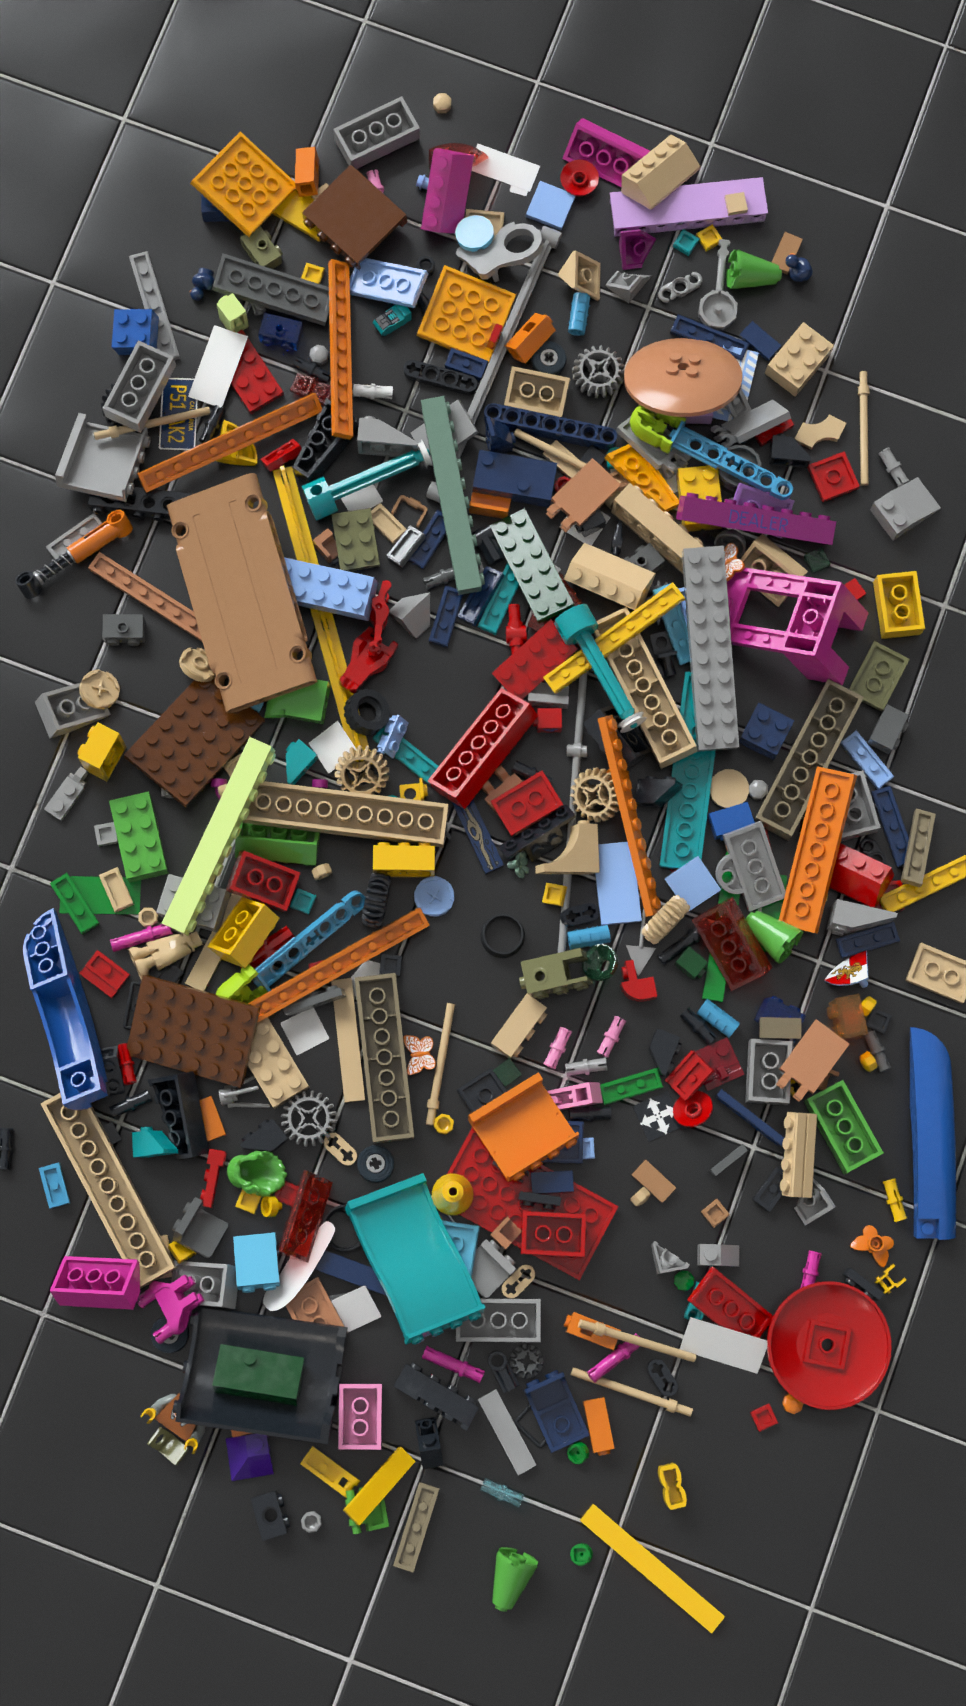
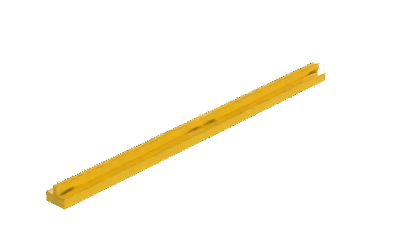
(328, 638)

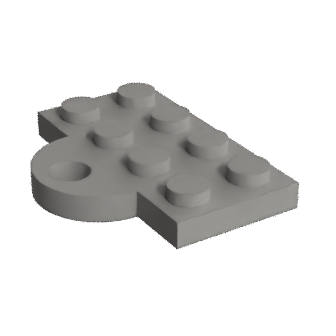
(751, 867)

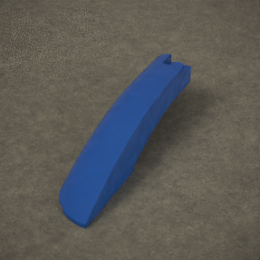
(64, 1013)
(932, 1137)

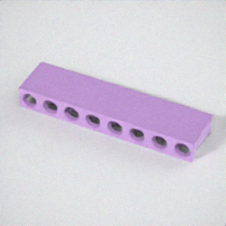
(690, 205)

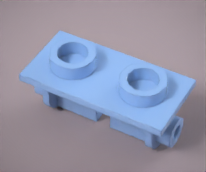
(396, 729)

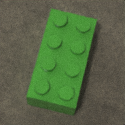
(138, 837)
(843, 1127)

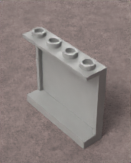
(102, 465)

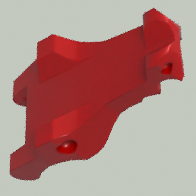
(379, 617)
(363, 665)

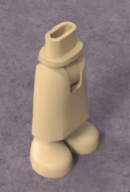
(163, 952)

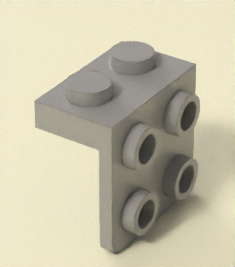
(490, 1268)

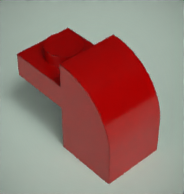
(634, 988)

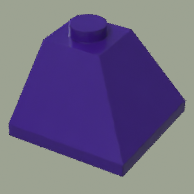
(249, 1456)

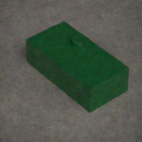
(258, 1374)

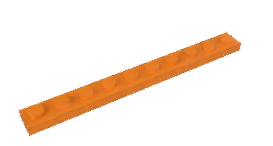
(340, 349)
(229, 442)
(628, 808)
(340, 963)

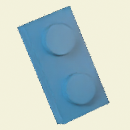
(54, 1185)

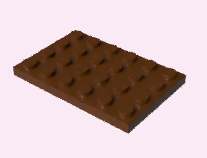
(192, 741)
(193, 1030)

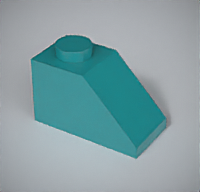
(298, 761)
(151, 1143)

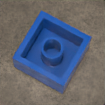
(134, 325)

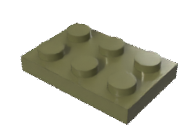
(355, 540)
(879, 675)

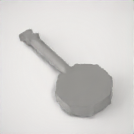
(718, 307)

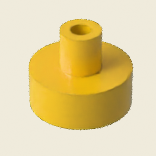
(270, 1206)

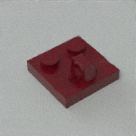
(724, 1062)

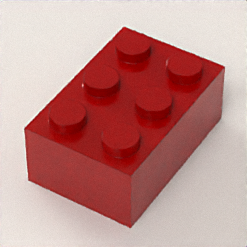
(263, 881)
(553, 1234)

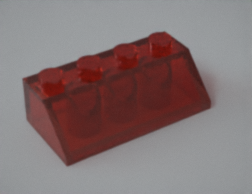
(732, 944)
(304, 1217)

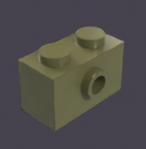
(262, 249)

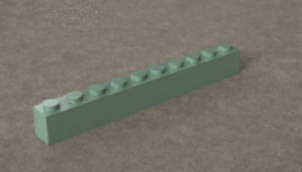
(451, 495)

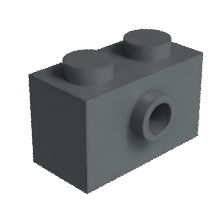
(647, 558)
(123, 629)
(888, 729)

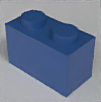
(730, 819)

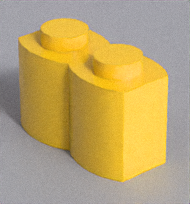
(673, 1492)

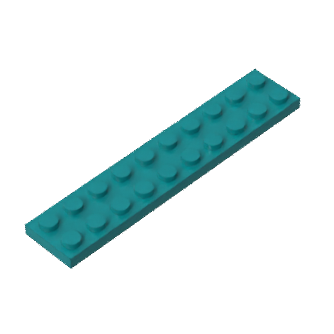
(689, 807)

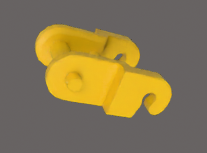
(887, 1289)

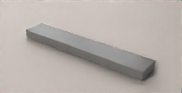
(152, 300)

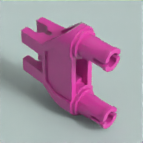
(173, 1304)

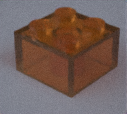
(848, 1017)

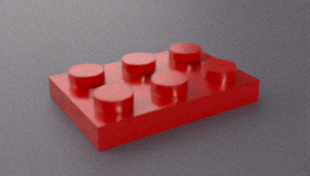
(526, 803)

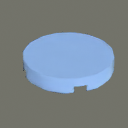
(434, 896)

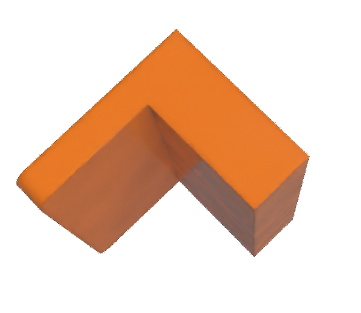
(489, 505)

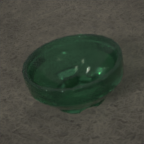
(596, 957)

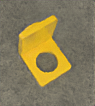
(420, 789)

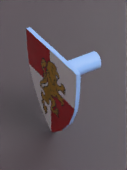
(850, 971)

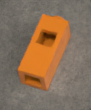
(307, 171)
(530, 337)
(571, 1324)
(598, 1426)

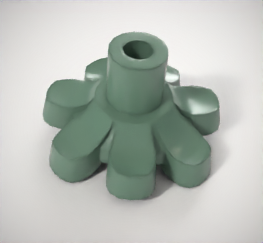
(519, 864)

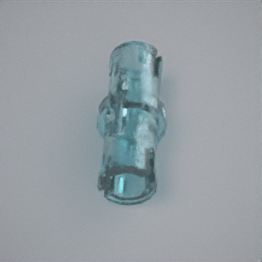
(502, 1492)

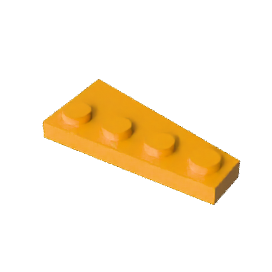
(644, 475)

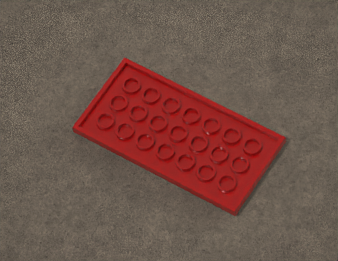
(497, 1198)

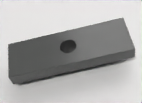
(314, 1000)

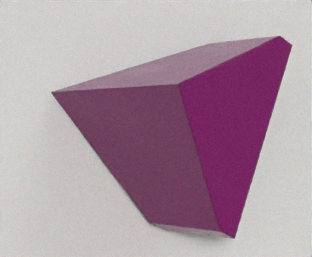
(634, 248)

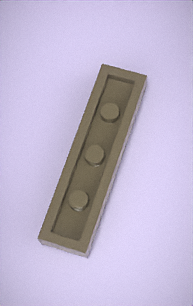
(918, 848)
(416, 1527)

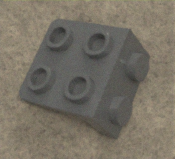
(199, 1229)

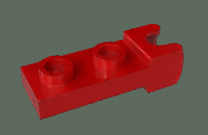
(215, 1159)

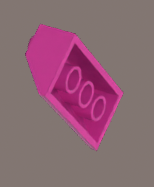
(605, 150)
(447, 190)
(97, 1282)

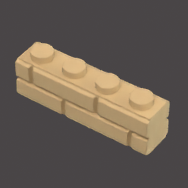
(798, 1154)

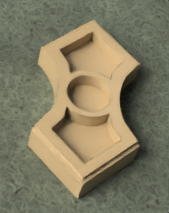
(813, 433)

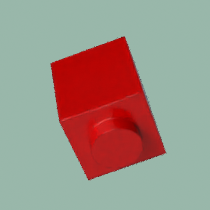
(548, 720)

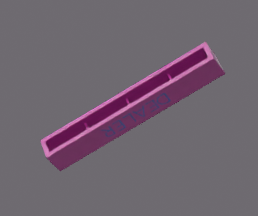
(756, 520)

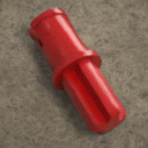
(126, 1065)

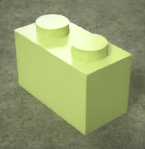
(232, 313)

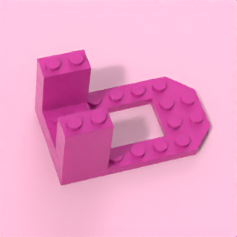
(813, 625)

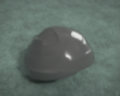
(731, 536)

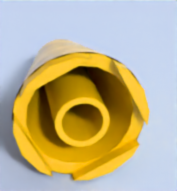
(452, 1204)

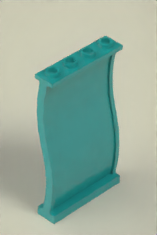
(415, 1259)

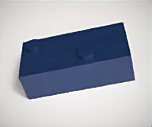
(515, 478)

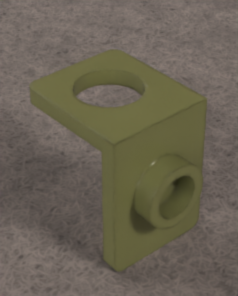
(169, 1446)

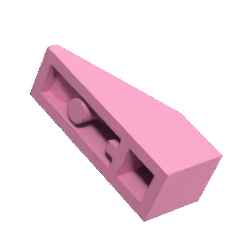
(577, 1095)

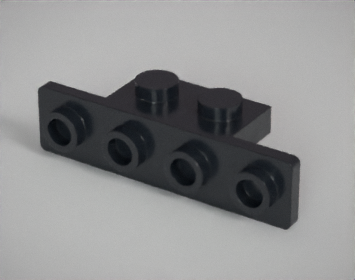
(539, 837)

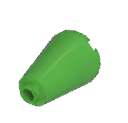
(750, 271)
(774, 935)
(511, 1577)

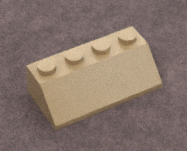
(659, 172)
(610, 576)

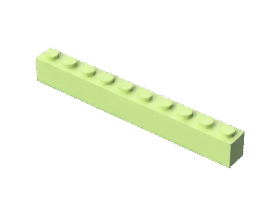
(219, 836)

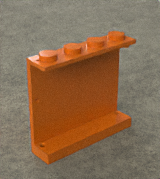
(522, 1128)

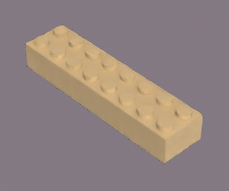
(648, 694)

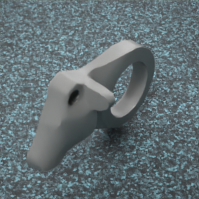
(491, 259)

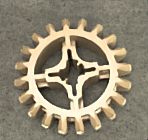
(348, 761)
(584, 788)
(665, 919)

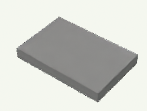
(462, 423)

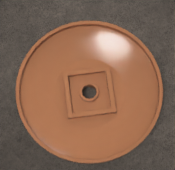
(704, 387)

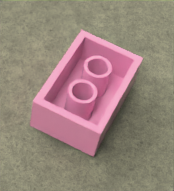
(360, 1416)

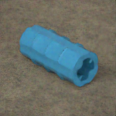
(579, 314)
(588, 937)
(718, 1018)

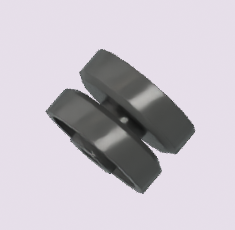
(728, 482)

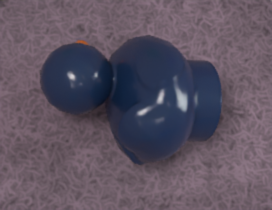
(799, 268)
(202, 280)

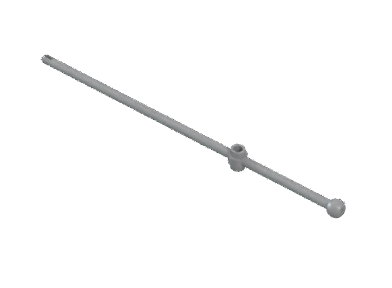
(576, 751)

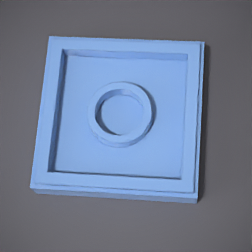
(550, 205)
(693, 883)

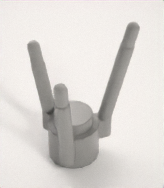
(229, 1096)

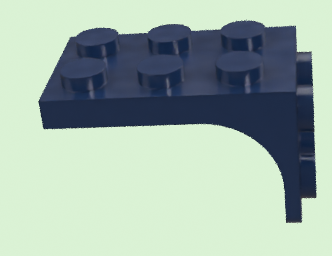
(555, 1411)

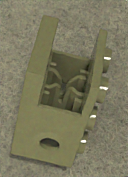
(552, 974)

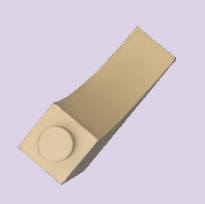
(580, 854)

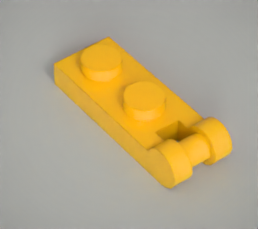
(329, 1471)

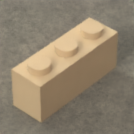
(519, 1026)

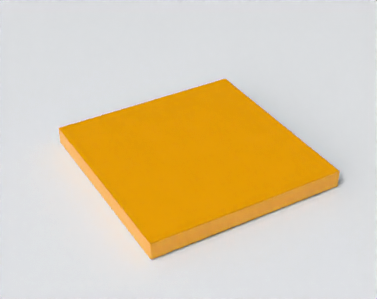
(244, 184)
(465, 313)

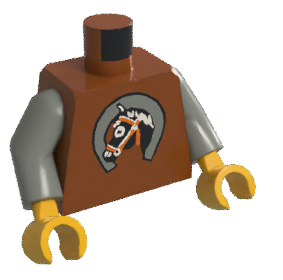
(164, 1410)

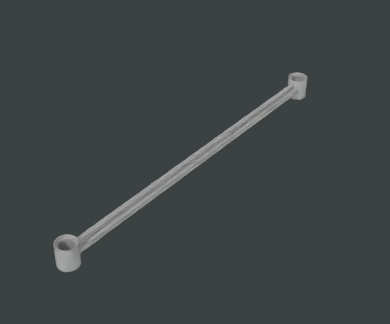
(550, 240)

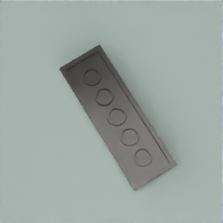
(272, 289)

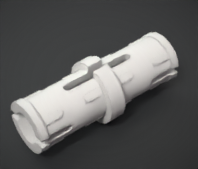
(372, 391)

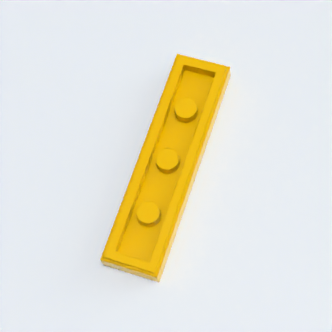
(379, 1485)

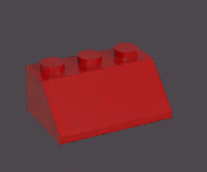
(860, 876)

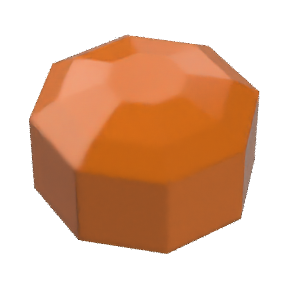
(791, 1404)

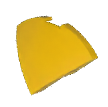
(245, 456)

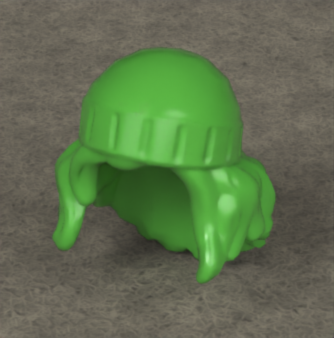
(257, 1173)

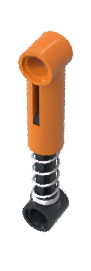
(115, 526)

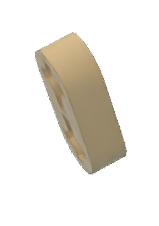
(336, 1152)
(514, 1278)

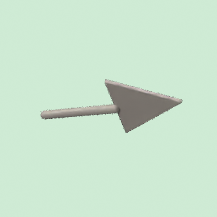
(640, 954)

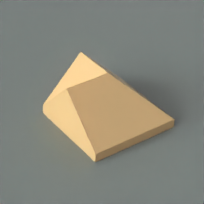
(582, 274)

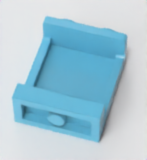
(256, 1262)

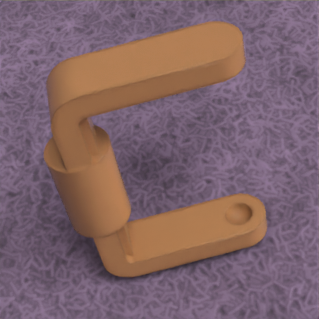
(414, 503)

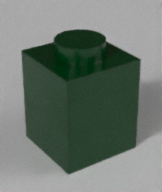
(692, 964)

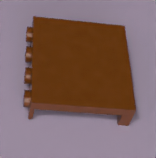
(353, 216)

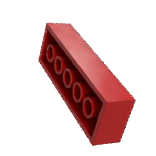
(483, 748)

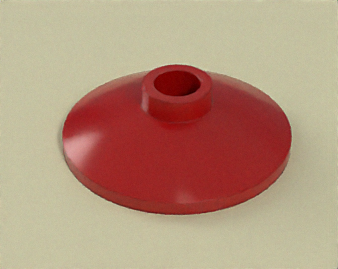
(579, 170)
(684, 1110)

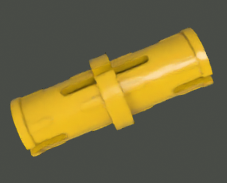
(894, 1200)

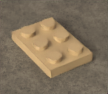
(939, 973)

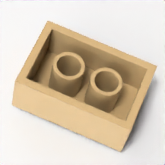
(799, 359)

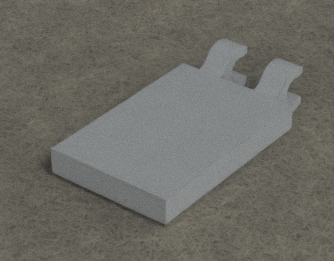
(751, 423)
(654, 455)

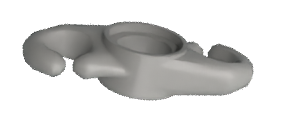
(670, 287)

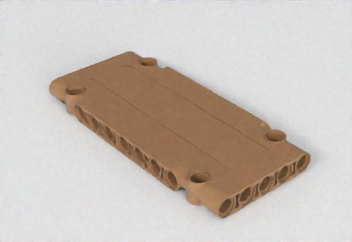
(241, 593)

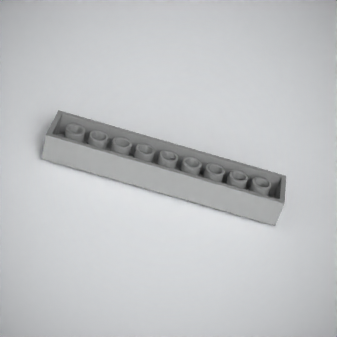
(710, 648)

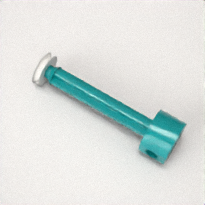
(322, 497)
(577, 626)

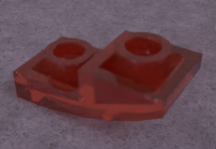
(306, 385)

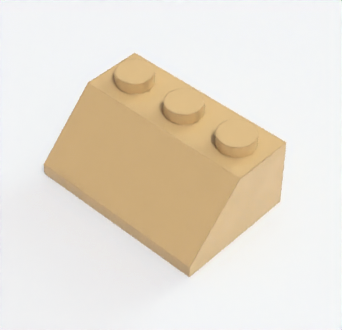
(537, 391)
(769, 557)

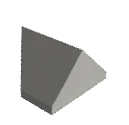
(627, 285)
(413, 613)
(814, 1207)
(665, 1260)

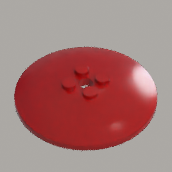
(857, 1353)

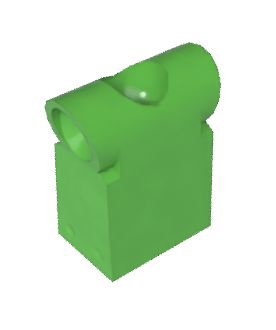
(303, 704)

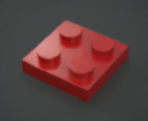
(833, 476)

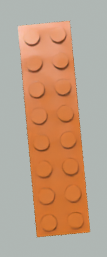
(817, 849)

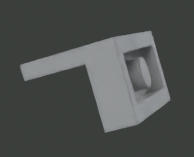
(544, 697)

